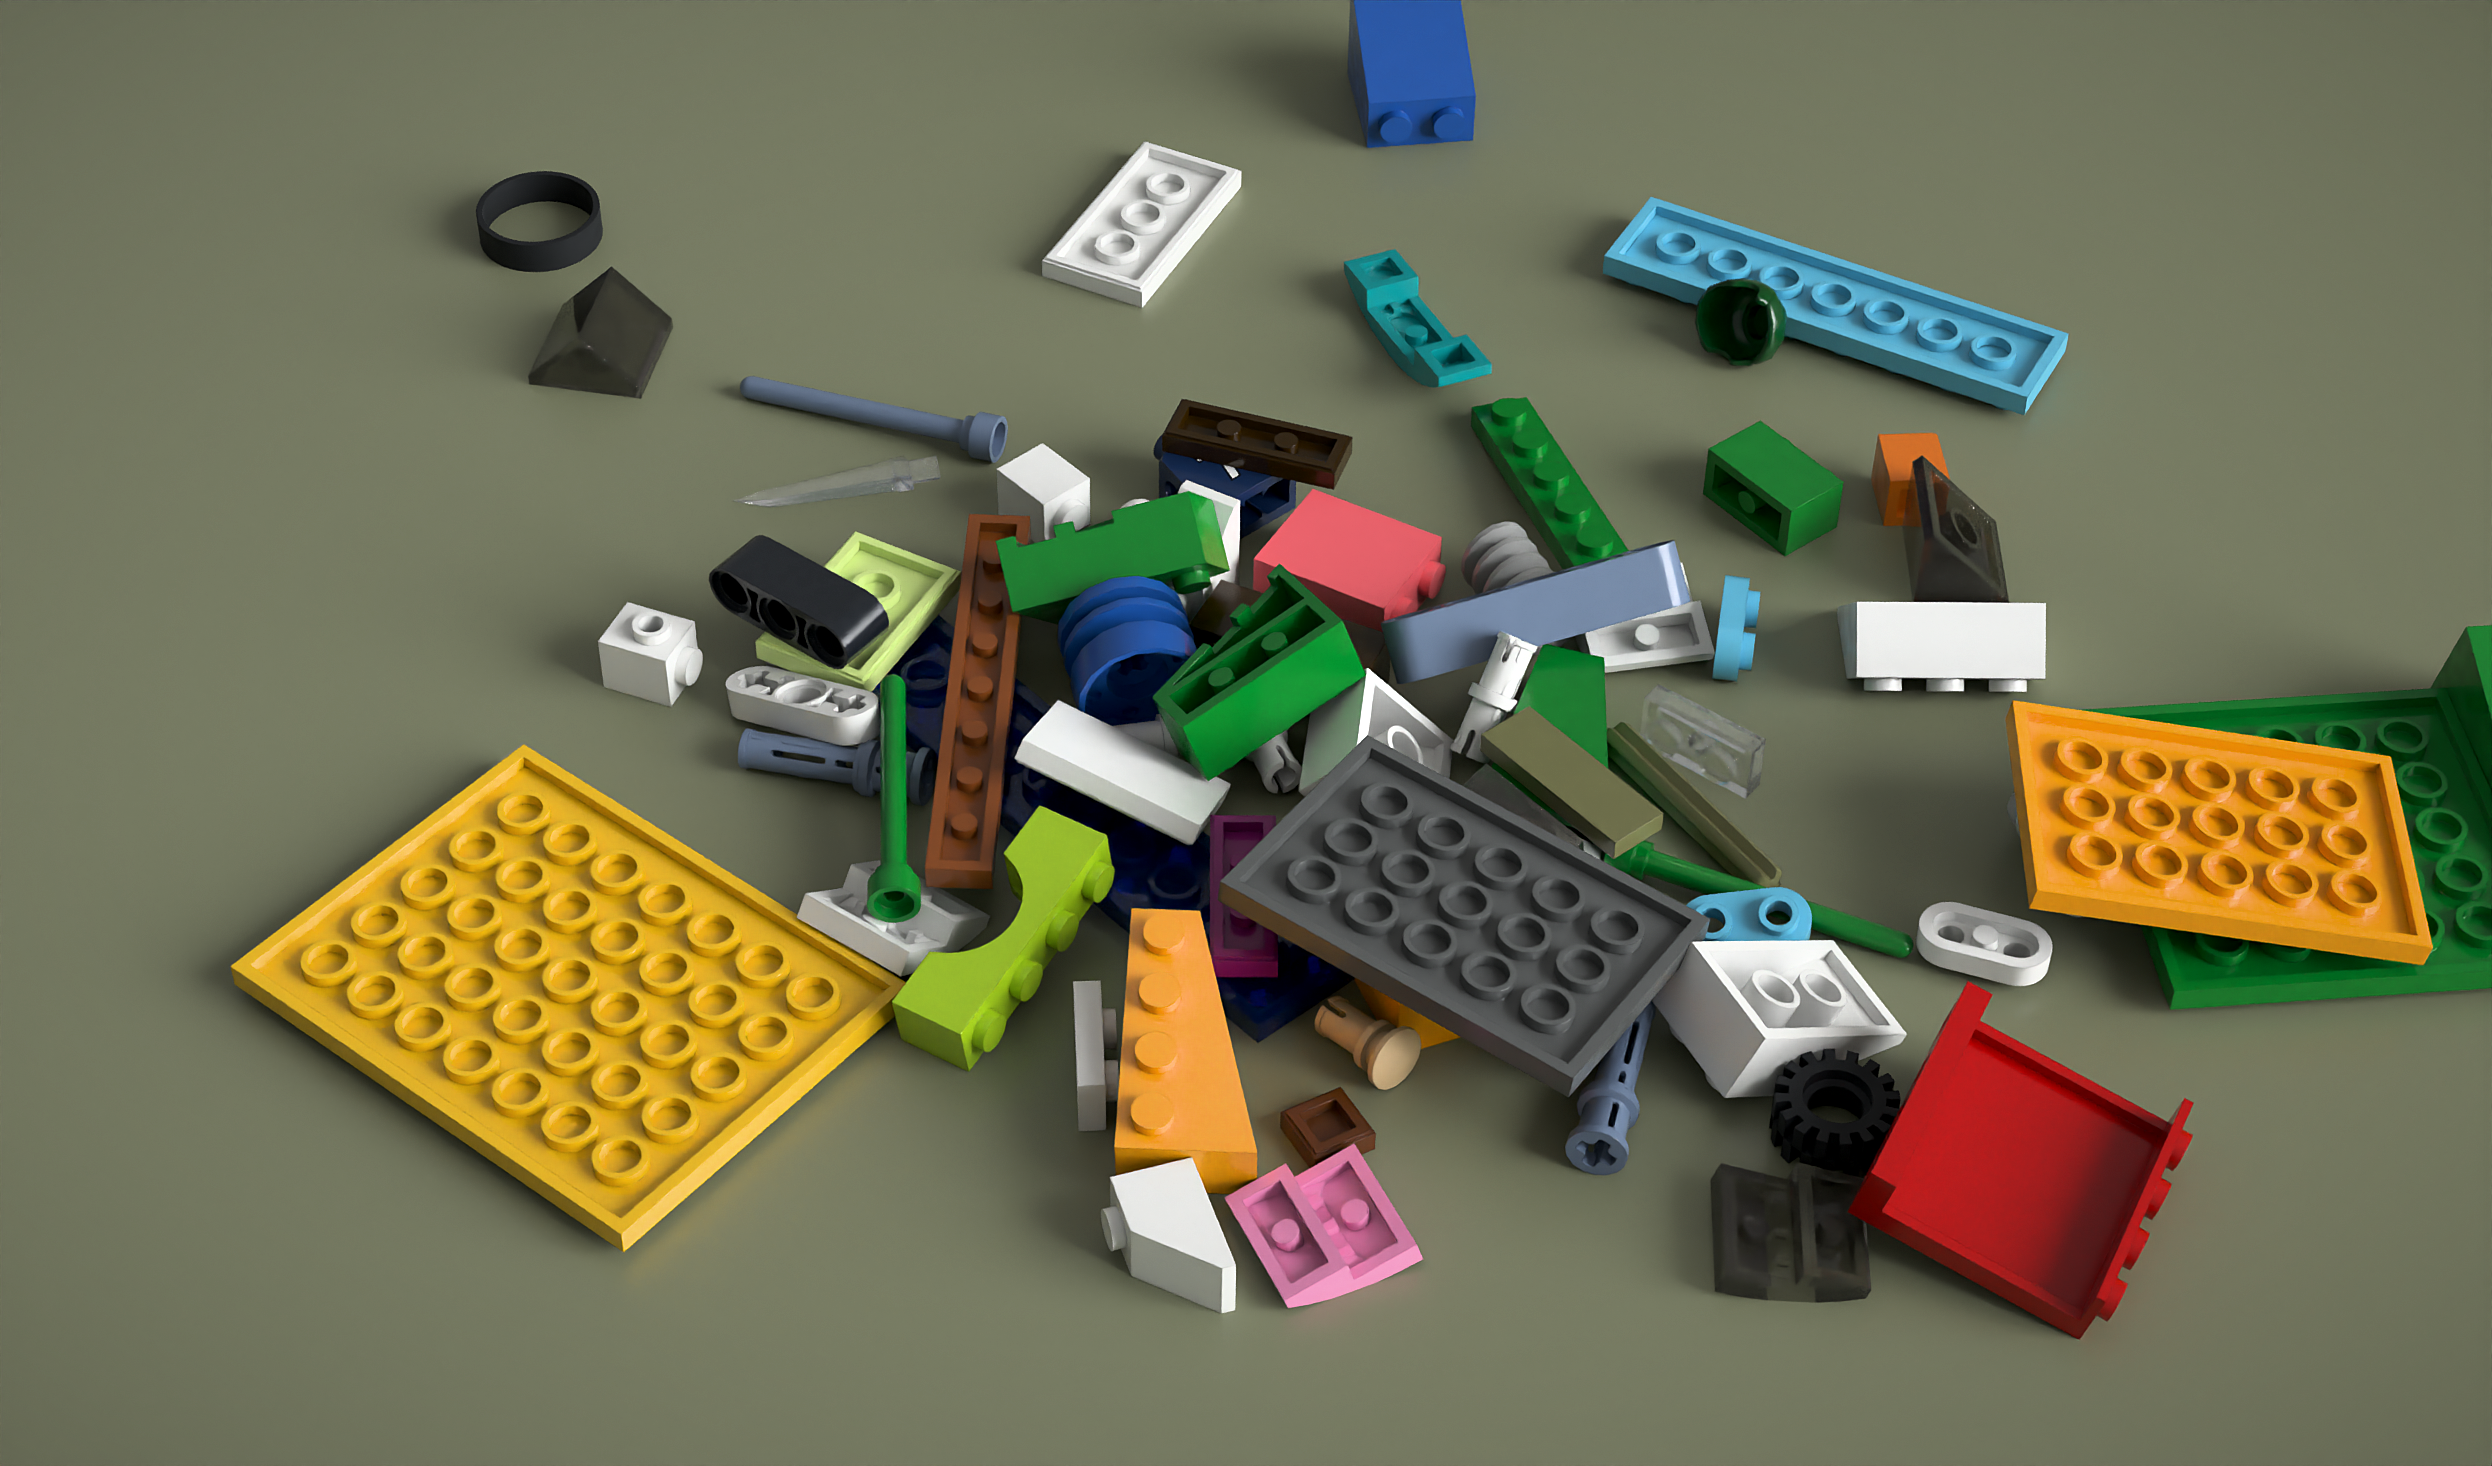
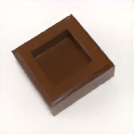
(1326, 1127)

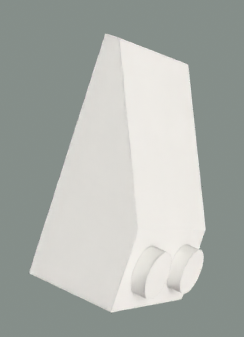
(1765, 1003)

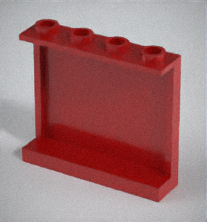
(2021, 1172)

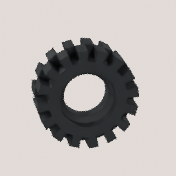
(1839, 1085)

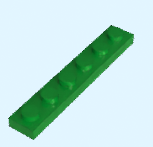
(1545, 482)

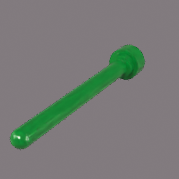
(1644, 860)
(893, 887)

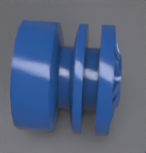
(1123, 646)

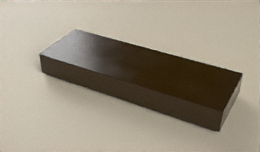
(1257, 444)

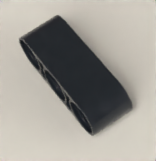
(799, 601)

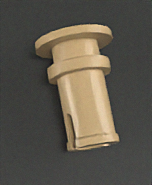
(1376, 1046)

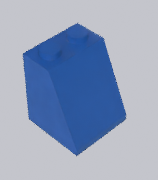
(1411, 71)

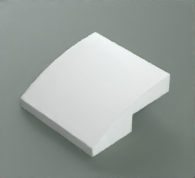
(1653, 639)
(940, 926)

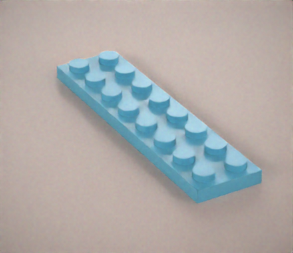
(1844, 305)

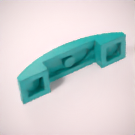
(1405, 325)

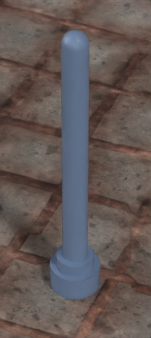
(980, 435)

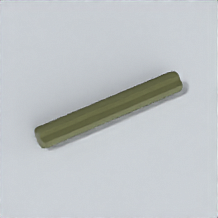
(1690, 807)

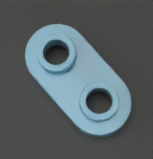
(1733, 645)
(1746, 912)

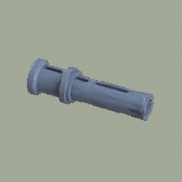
(766, 751)
(1609, 1103)

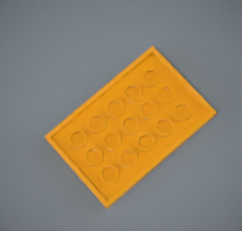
(2214, 833)

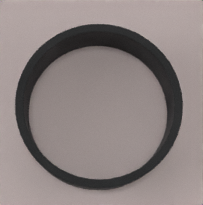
(547, 254)

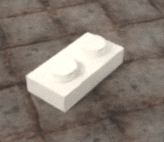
(1095, 1077)

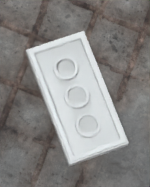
(1142, 224)

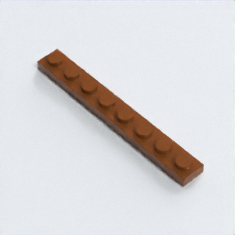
(976, 713)

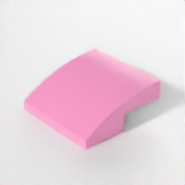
(1323, 1228)

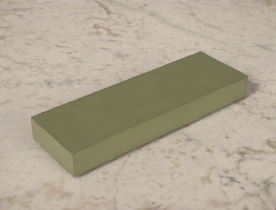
(1571, 782)

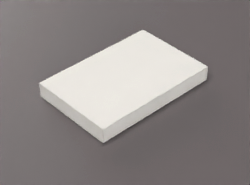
(1122, 772)

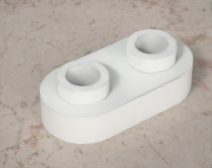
(1984, 943)

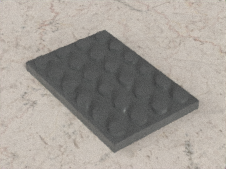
(1465, 913)

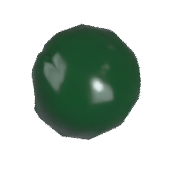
(1741, 321)

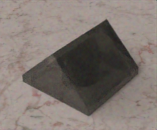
(604, 340)
(1949, 542)

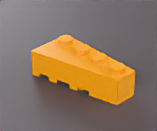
(1178, 1060)

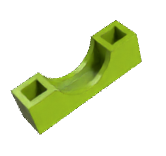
(962, 999)

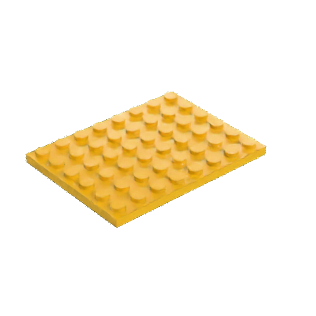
(572, 993)

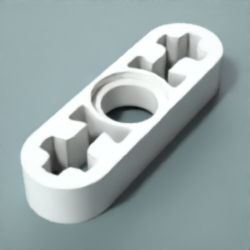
(804, 705)

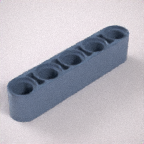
(1536, 611)

